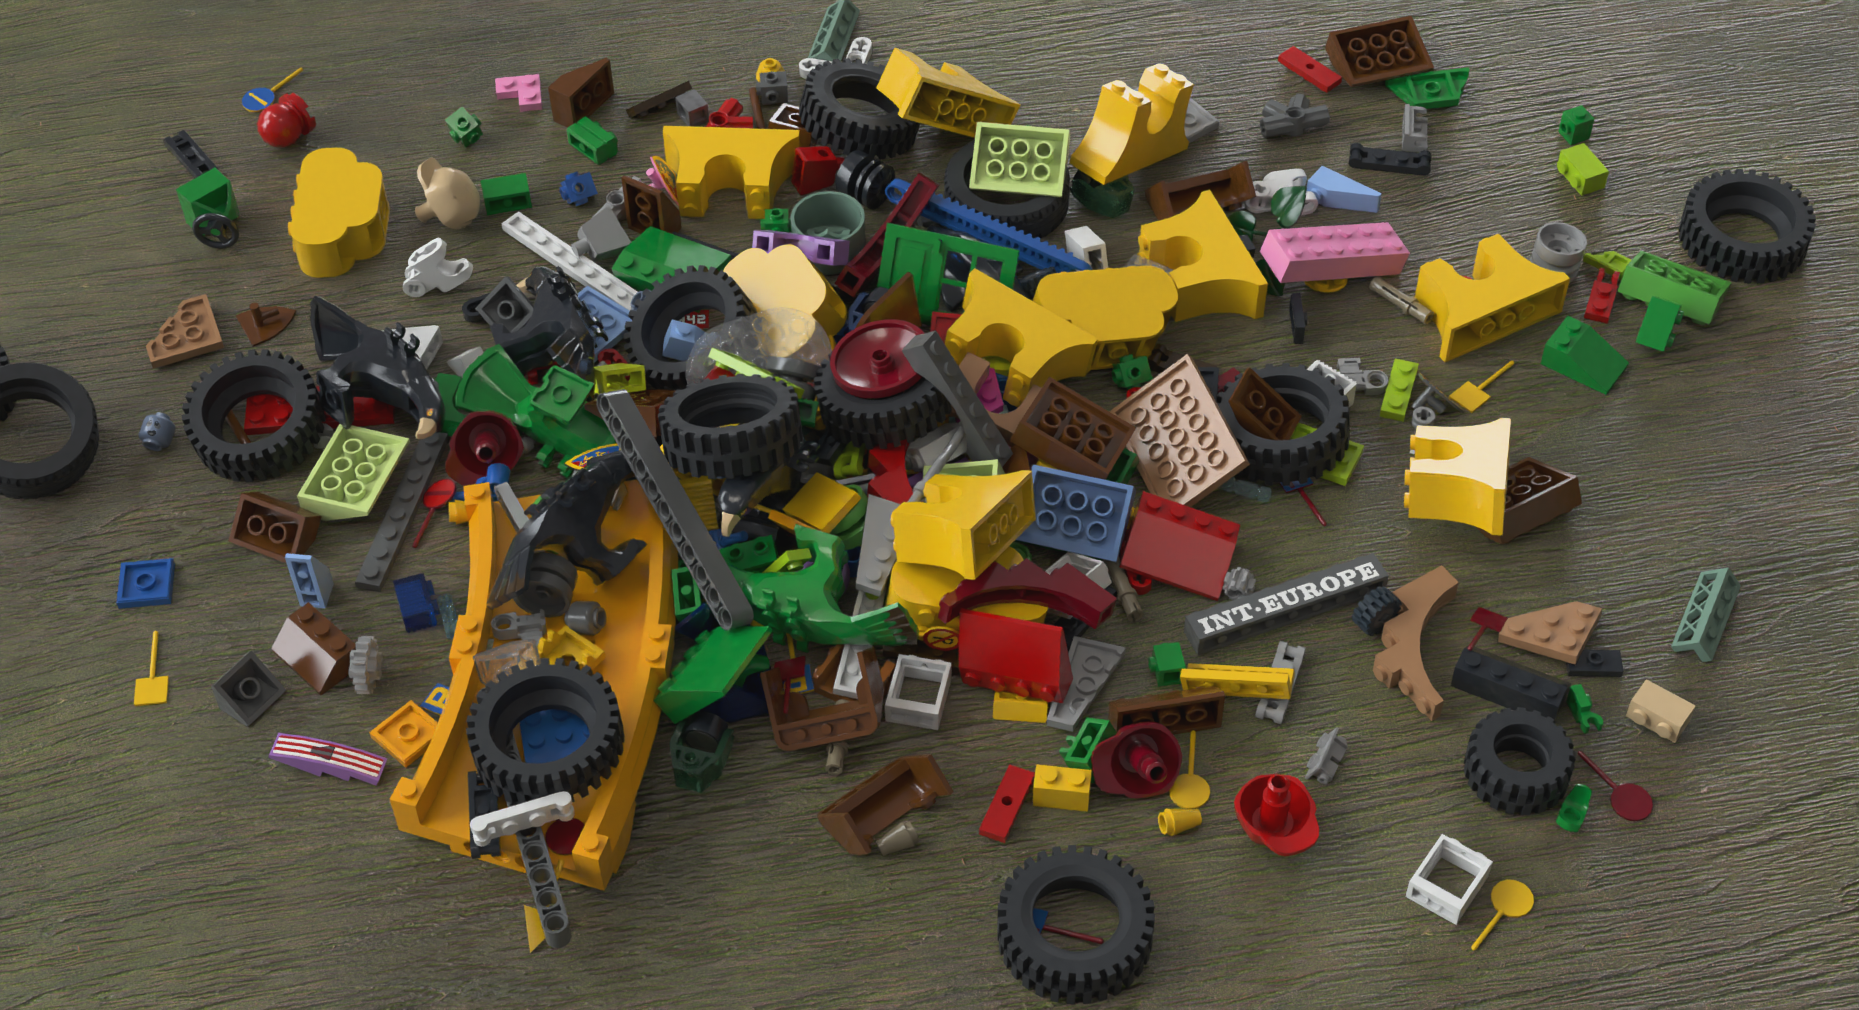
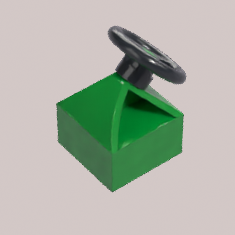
(210, 208)

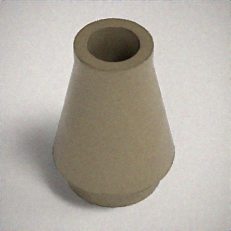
(897, 839)

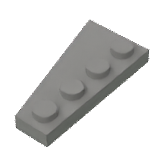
(877, 549)
(1091, 667)

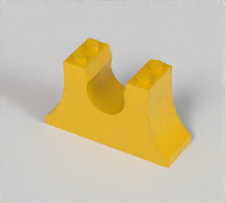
(942, 97)
(1135, 126)
(729, 158)
(1207, 262)
(1499, 301)
(1021, 331)
(1460, 474)
(964, 521)

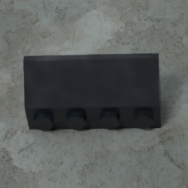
(1508, 683)

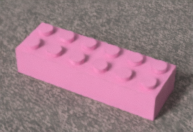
(1334, 252)

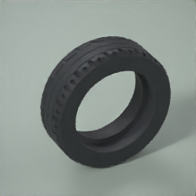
(1034, 217)
(69, 463)

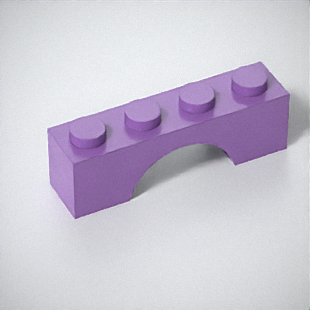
(817, 249)

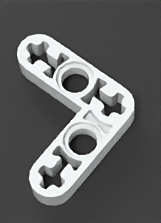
(862, 42)

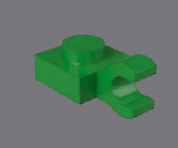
(1580, 706)

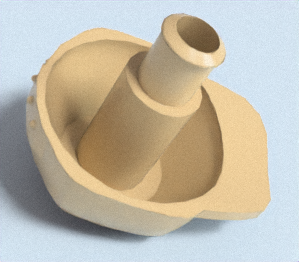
(448, 195)

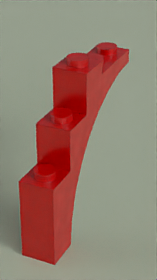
(891, 476)

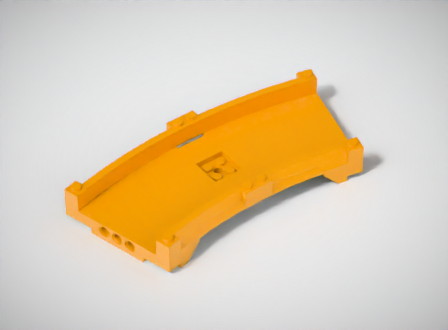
(637, 661)

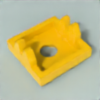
(570, 643)

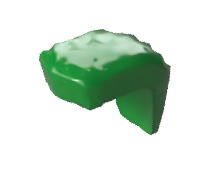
(757, 664)
(1574, 808)

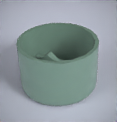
(831, 216)

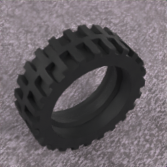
(699, 447)
(1298, 457)

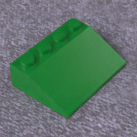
(661, 253)
(709, 669)

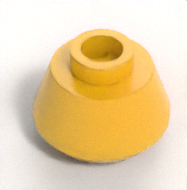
(768, 65)

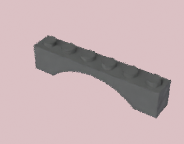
(935, 363)

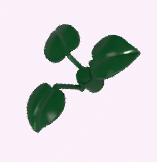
(1288, 206)

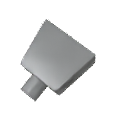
(601, 237)

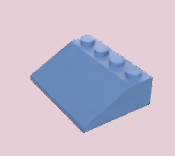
(1079, 513)

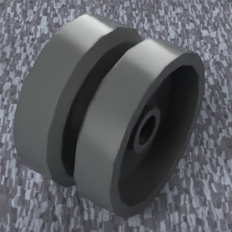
(796, 372)
(549, 585)

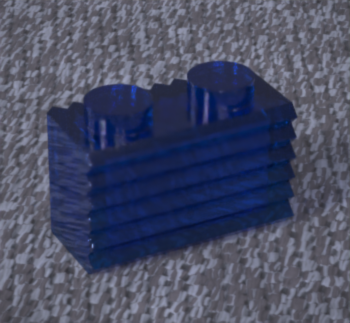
(415, 602)

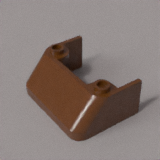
(1228, 186)
(829, 724)
(883, 799)

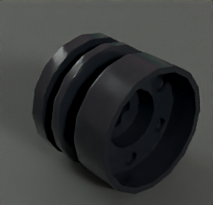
(864, 179)

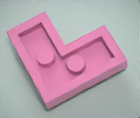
(524, 87)

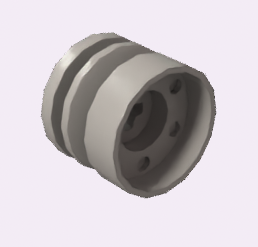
(1559, 248)

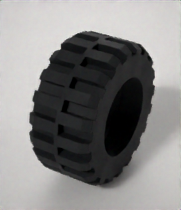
(1512, 788)

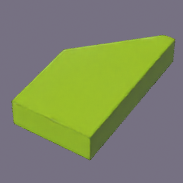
(1609, 260)

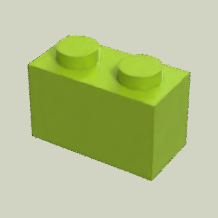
(1582, 169)

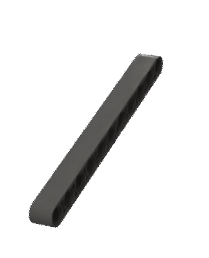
(675, 510)
(541, 870)

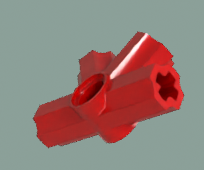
(728, 116)

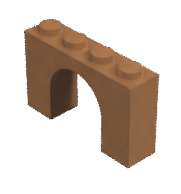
(976, 372)

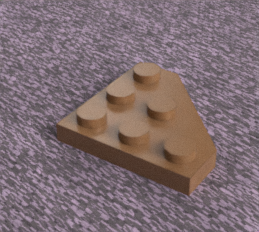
(186, 334)
(1554, 631)

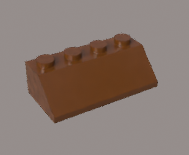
(1176, 710)

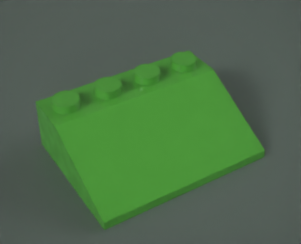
(1694, 290)

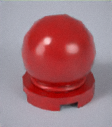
(285, 121)

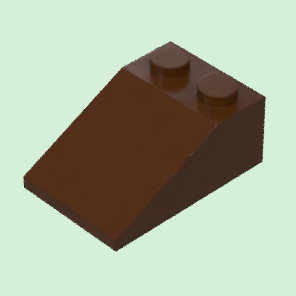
(581, 92)
(648, 207)
(1262, 409)

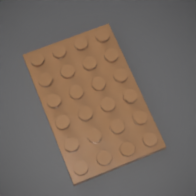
(1181, 435)

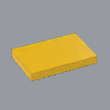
(822, 503)

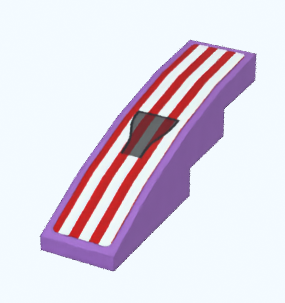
(328, 757)

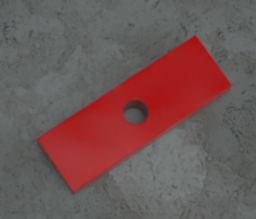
(1310, 69)
(1006, 803)

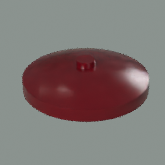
(871, 360)

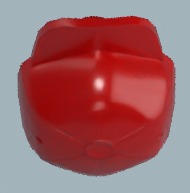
(1278, 813)

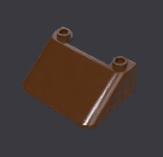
(896, 304)

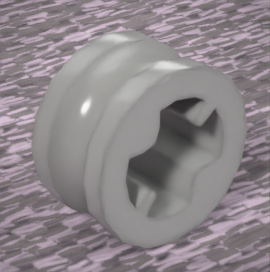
(1423, 412)

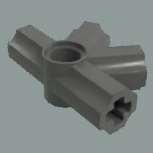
(1292, 119)

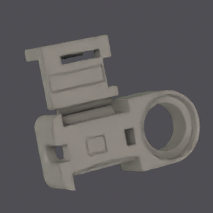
(1350, 368)
(526, 624)

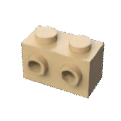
(1660, 711)

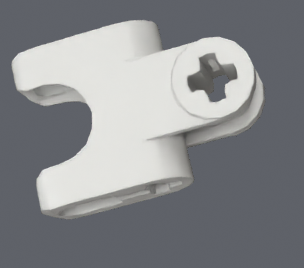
(1275, 181)
(430, 270)

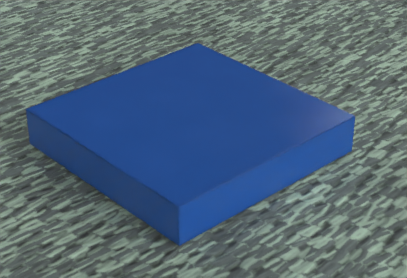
(145, 583)

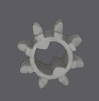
(1238, 583)

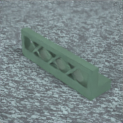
(835, 31)
(1713, 613)

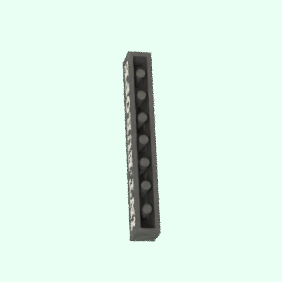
(1284, 604)

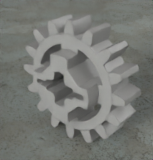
(365, 665)

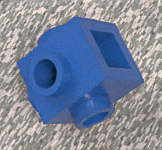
(585, 188)

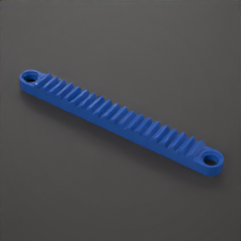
(991, 231)

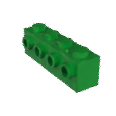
(749, 556)

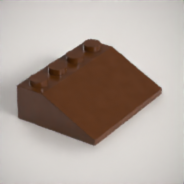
(1378, 51)
(648, 404)
(1072, 432)
(1535, 497)

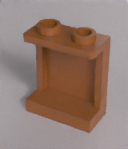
(825, 675)

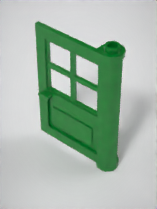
(925, 257)

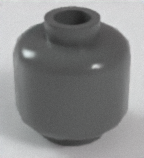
(585, 617)

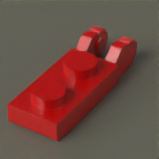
(1602, 298)

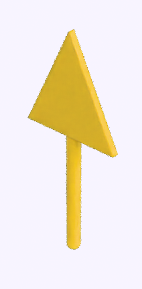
(533, 923)

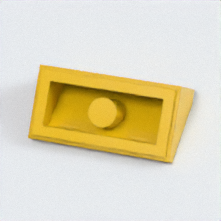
(1017, 708)

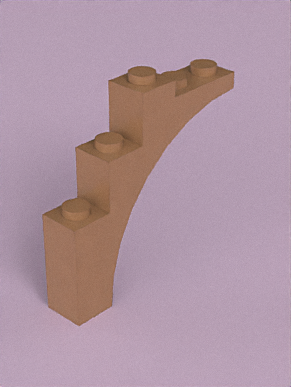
(1401, 636)

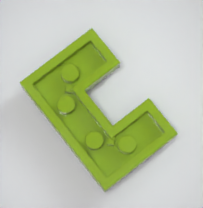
(1343, 469)

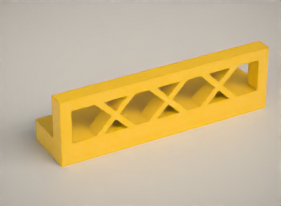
(1240, 680)

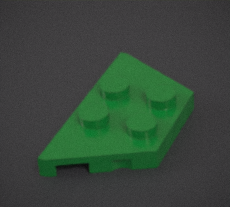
(1431, 88)

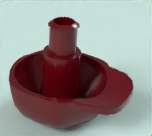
(482, 441)
(1137, 761)

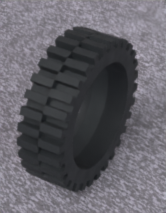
(846, 128)
(1752, 196)
(674, 300)
(236, 382)
(878, 420)
(539, 690)
(1067, 971)

